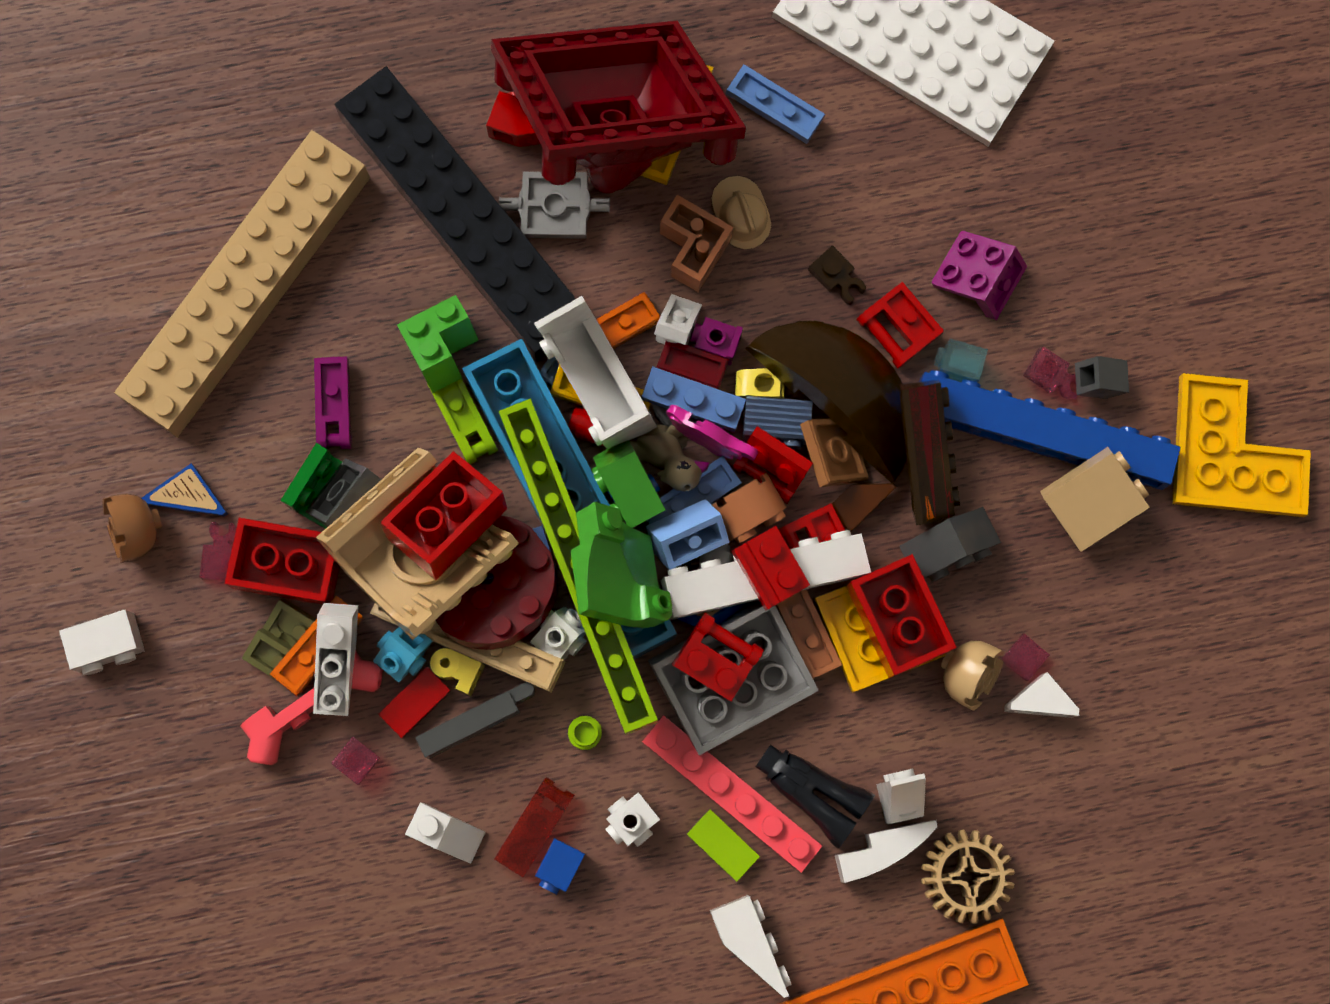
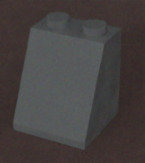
(342, 491)

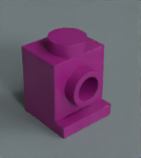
(726, 346)

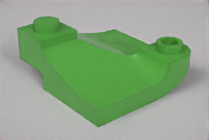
(616, 571)

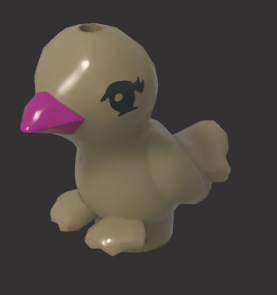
(665, 452)

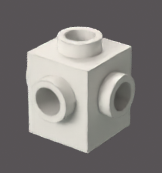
(560, 634)
(645, 819)

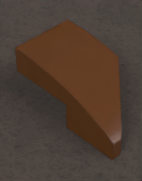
(859, 502)

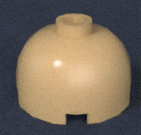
(971, 672)

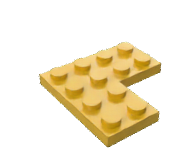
(1219, 467)

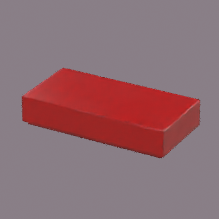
(414, 702)

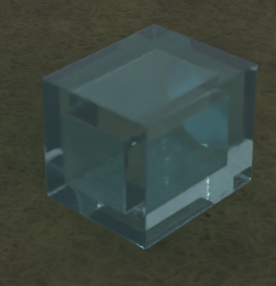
(961, 360)

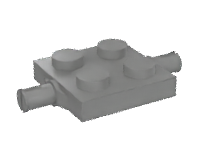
(554, 209)

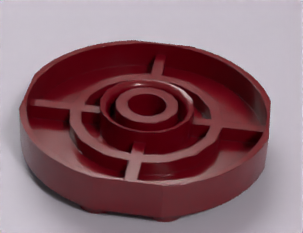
(515, 600)

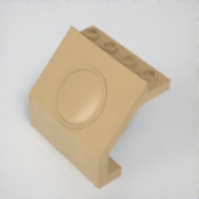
(387, 573)

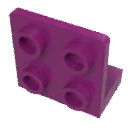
(981, 271)

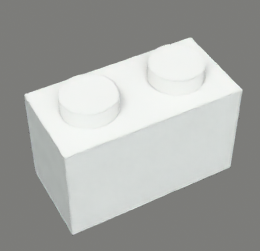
(102, 642)

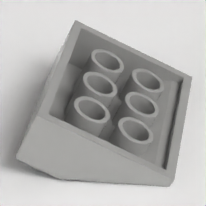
(770, 687)

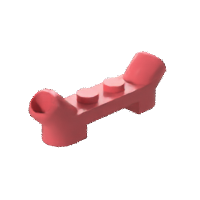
(267, 727)

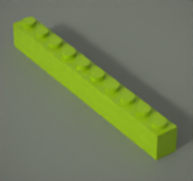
(561, 527)

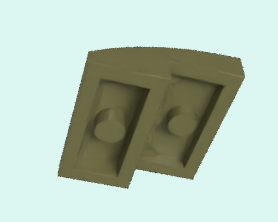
(277, 636)

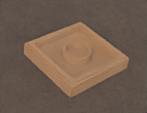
(832, 457)

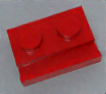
(770, 568)

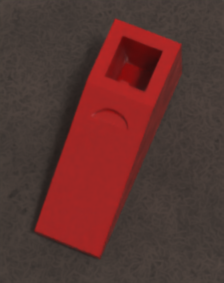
(509, 122)

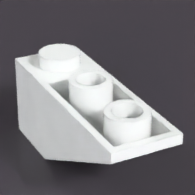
(334, 658)
(902, 796)
(744, 936)

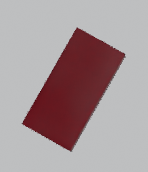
(693, 364)

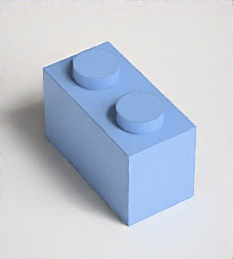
(687, 534)

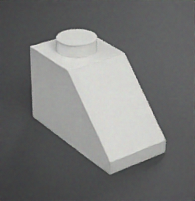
(445, 833)

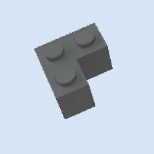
(953, 542)

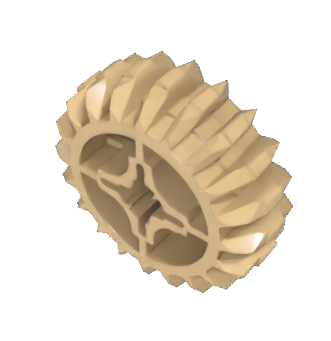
(970, 892)

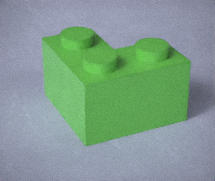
(434, 337)
(628, 483)

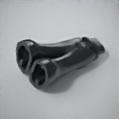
(797, 782)

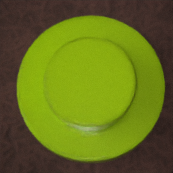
(584, 732)

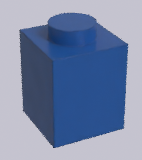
(559, 866)

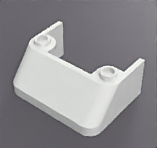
(595, 374)

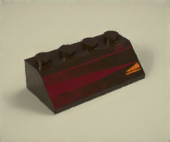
(927, 451)

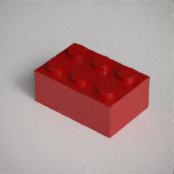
(444, 515)
(281, 562)
(900, 616)

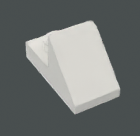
(677, 320)

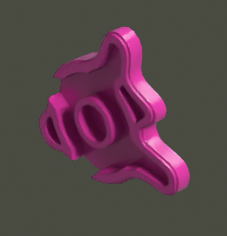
(710, 435)

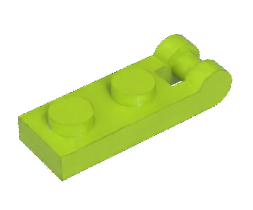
(464, 420)

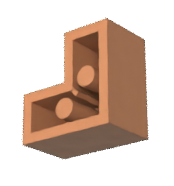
(701, 238)

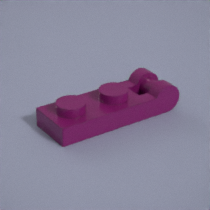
(332, 401)

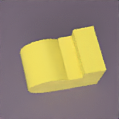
(758, 383)
(454, 665)

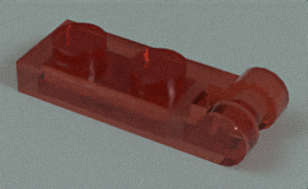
(533, 828)

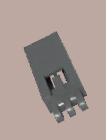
(474, 721)

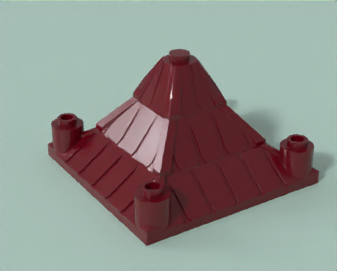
(616, 100)

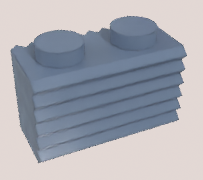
(778, 418)

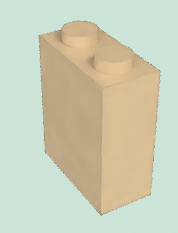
(1096, 498)

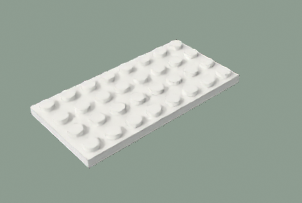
(945, 55)

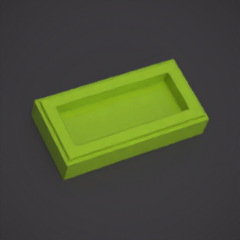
(723, 845)

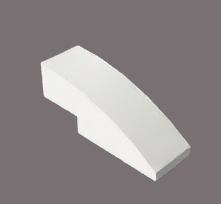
(883, 850)

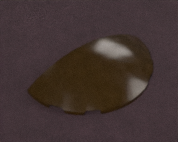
(845, 381)

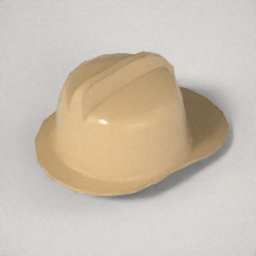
(743, 207)

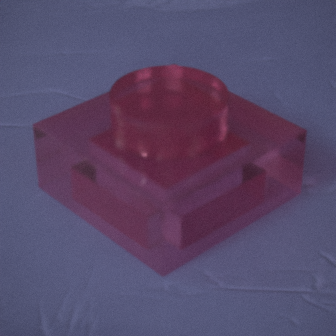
(1025, 657)
(355, 760)

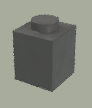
(1102, 377)

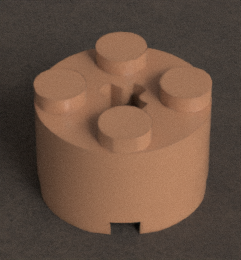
(750, 507)

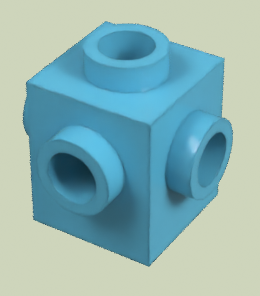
(401, 654)

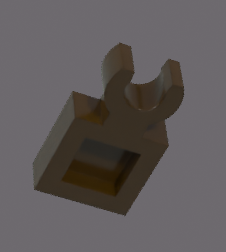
(833, 271)

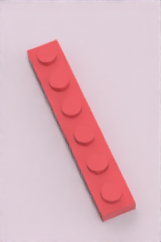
(732, 794)

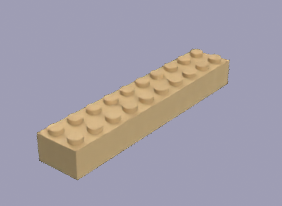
(243, 284)

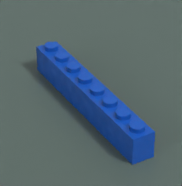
(1054, 432)

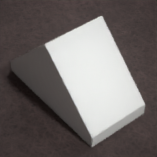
(1043, 698)

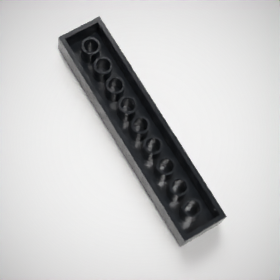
(454, 205)

